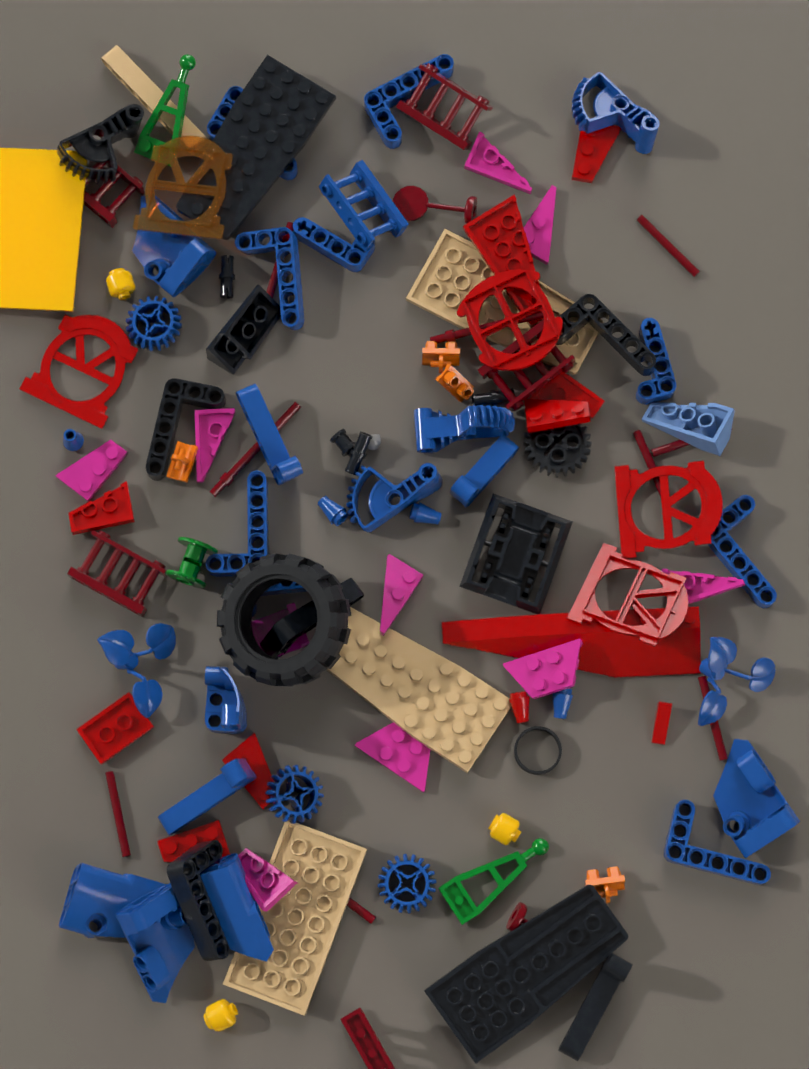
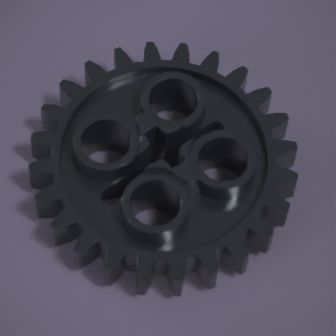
(571, 455)

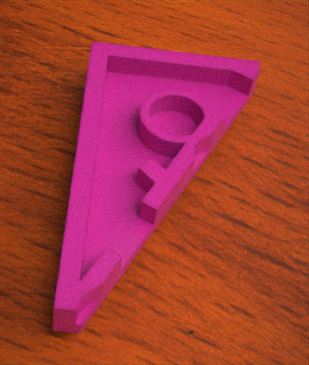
(488, 162)
(539, 227)
(209, 433)
(702, 586)
(398, 587)

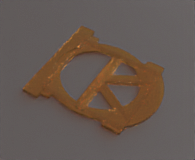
(208, 223)

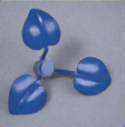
(117, 649)
(714, 667)

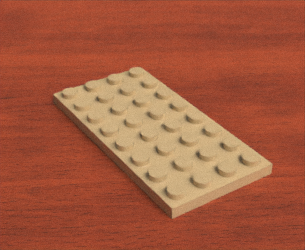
(303, 920)

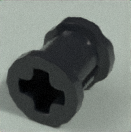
(343, 442)

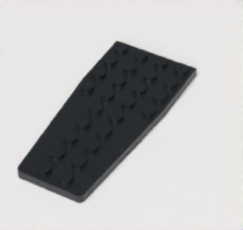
(264, 136)
(525, 971)

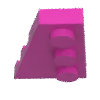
(93, 470)
(264, 880)

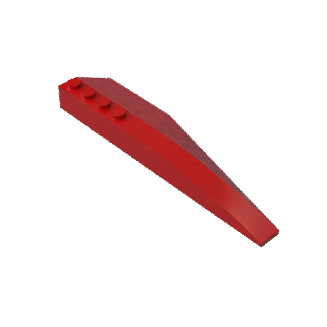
(602, 649)

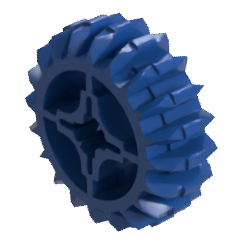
(158, 307)
(297, 801)
(395, 869)

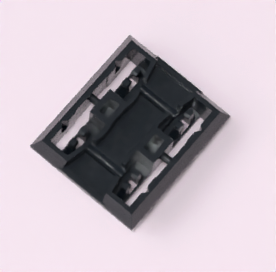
(516, 554)

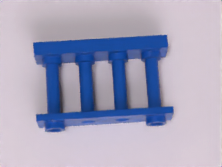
(375, 194)

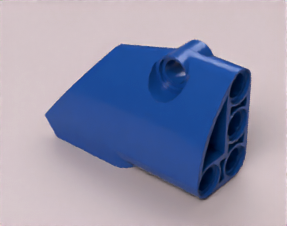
(177, 256)
(232, 709)
(752, 799)
(97, 896)
(236, 909)
(157, 938)

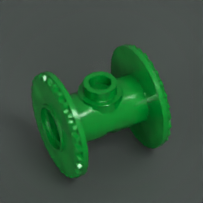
(191, 562)

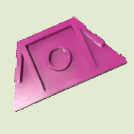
(547, 670)
(398, 753)

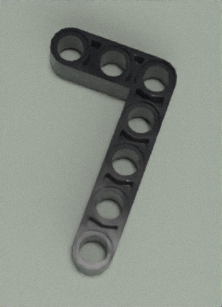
(606, 330)
(172, 420)
(301, 621)
(194, 900)
(593, 1007)

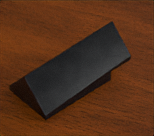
(244, 331)

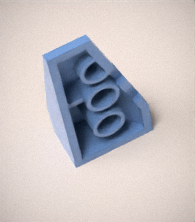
(699, 425)

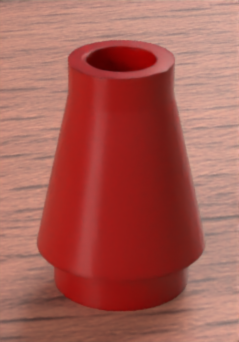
(520, 706)

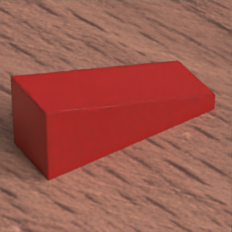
(661, 722)

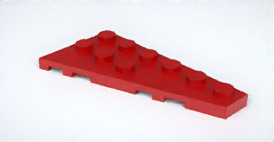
(504, 246)

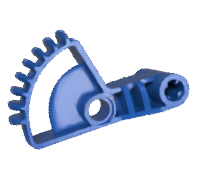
(614, 108)
(474, 422)
(409, 490)

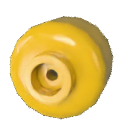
(120, 283)
(504, 829)
(220, 1015)

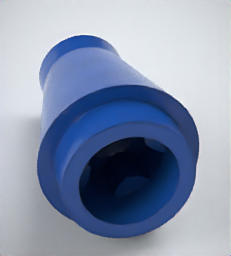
(75, 443)
(334, 512)
(423, 514)
(562, 702)

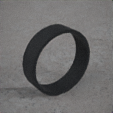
(542, 729)

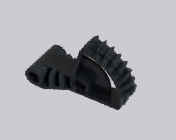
(120, 125)

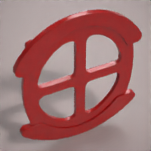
(494, 286)

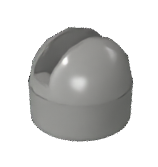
(374, 442)

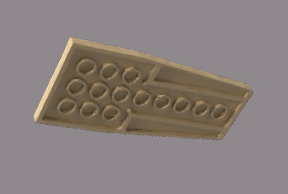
(456, 269)
(420, 691)

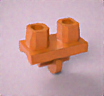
(440, 356)
(455, 383)
(182, 462)
(606, 886)

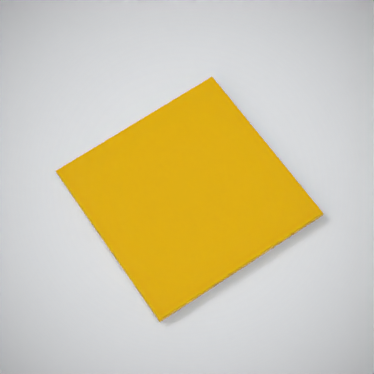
(39, 229)

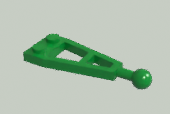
(145, 142)
(457, 896)

